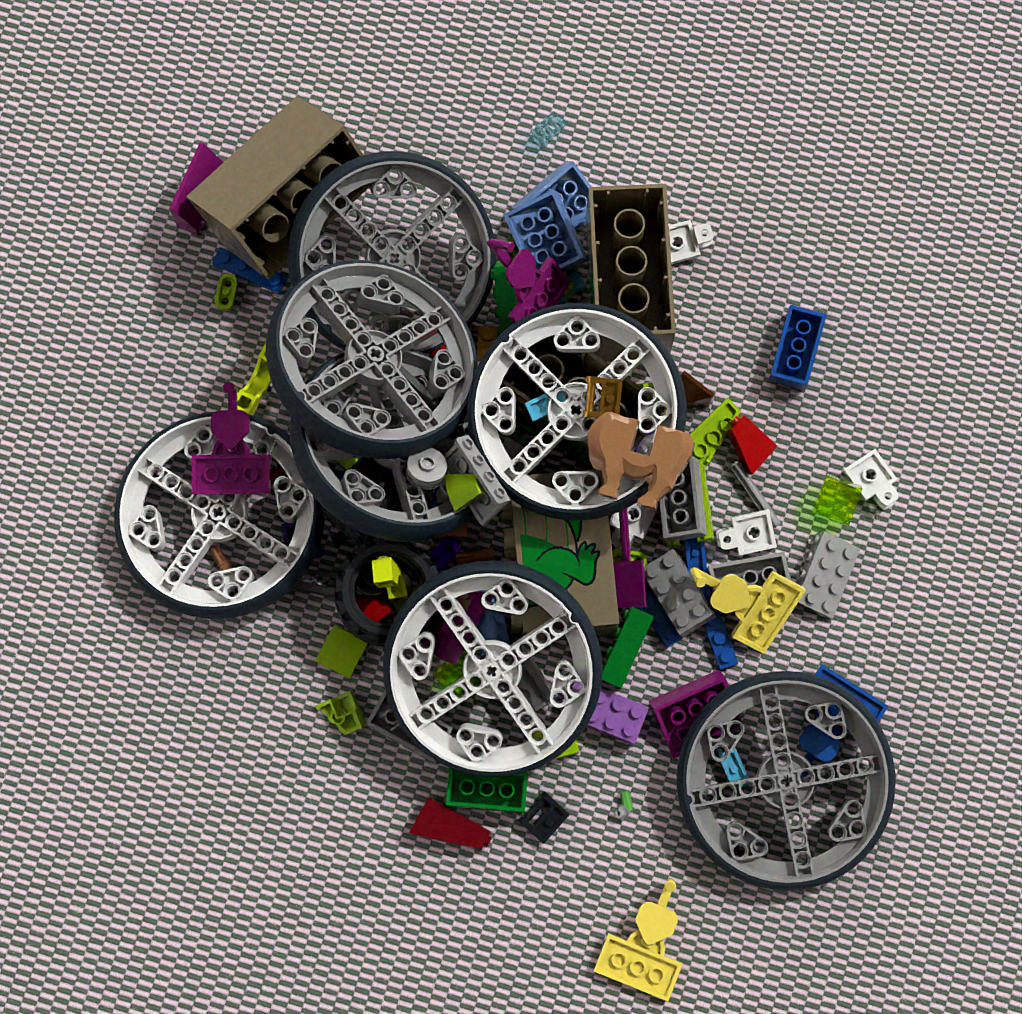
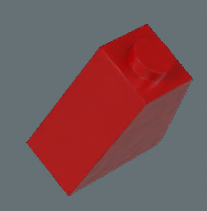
(750, 443)

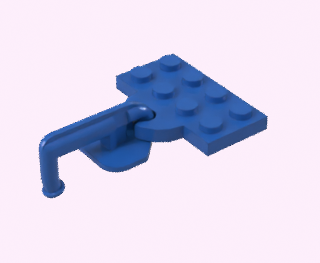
(820, 744)

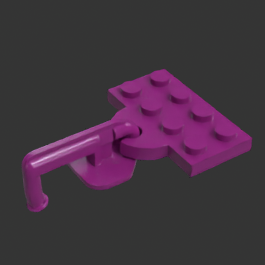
(532, 286)
(231, 470)

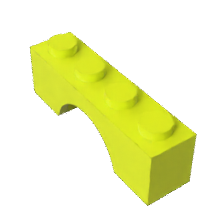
(253, 392)
(389, 575)

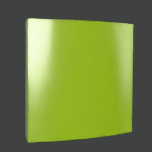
(341, 651)

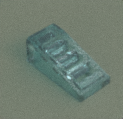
(542, 143)

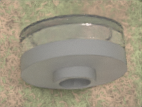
(426, 469)

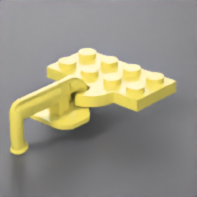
(759, 608)
(641, 962)

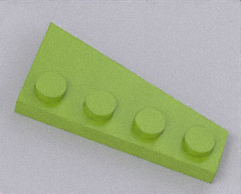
(712, 430)

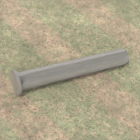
(753, 491)

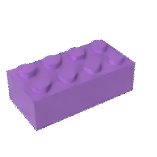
(617, 716)

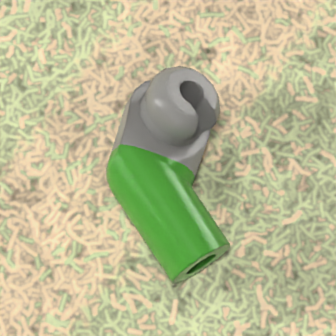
(626, 806)

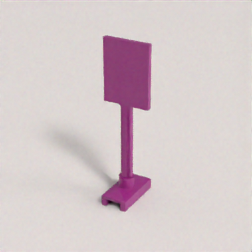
(628, 573)

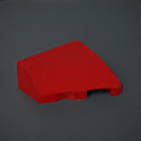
(374, 607)

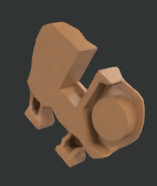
(611, 452)

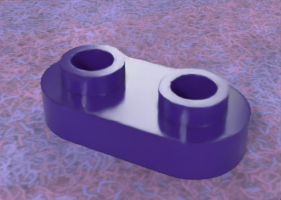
(444, 555)

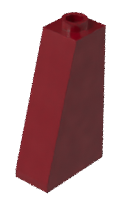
(445, 825)

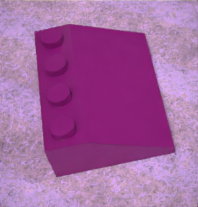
(201, 166)
(447, 645)
(680, 707)

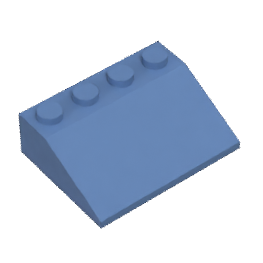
(572, 189)
(546, 231)

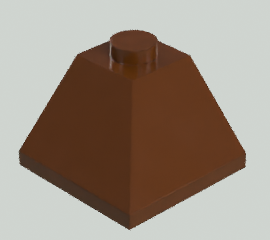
(696, 393)

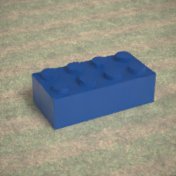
(797, 347)

